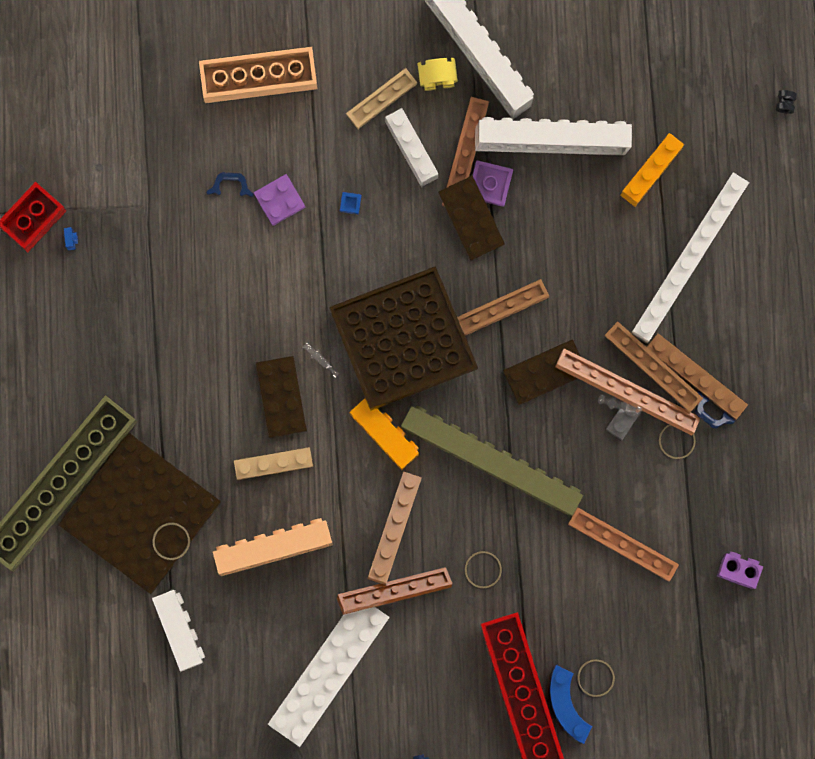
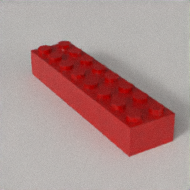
(521, 688)

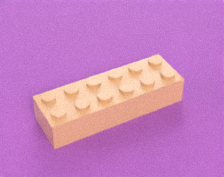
(258, 75)
(272, 548)

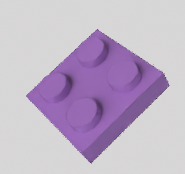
(492, 182)
(279, 200)

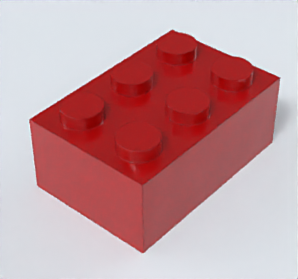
(31, 217)

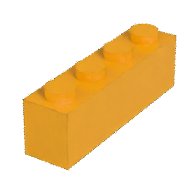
(652, 170)
(388, 437)

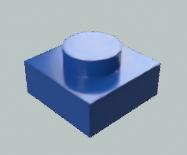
(350, 203)
(70, 238)

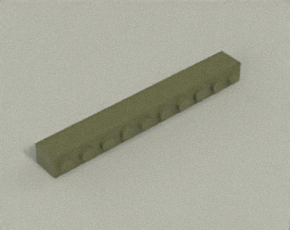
(491, 461)

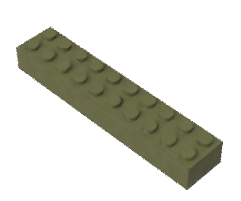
(62, 481)

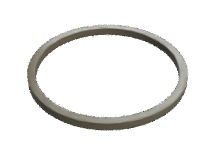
(672, 457)
(181, 555)
(498, 561)
(583, 690)

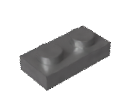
(622, 423)

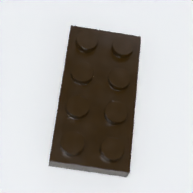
(471, 217)
(538, 374)
(281, 397)

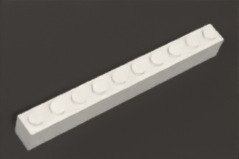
(689, 258)

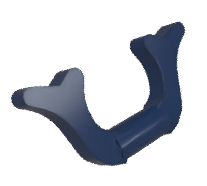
(230, 176)
(725, 419)

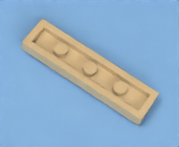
(381, 98)
(273, 463)

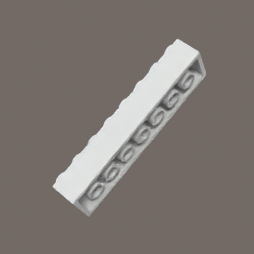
(483, 55)
(553, 137)
(327, 673)

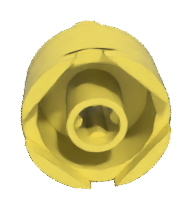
(437, 73)

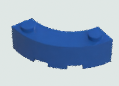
(562, 705)

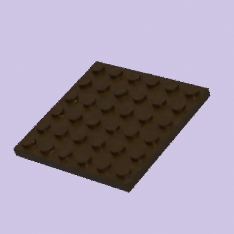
(403, 338)
(129, 503)

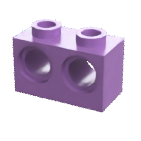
(738, 576)

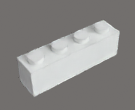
(411, 147)
(178, 631)

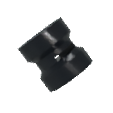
(786, 102)

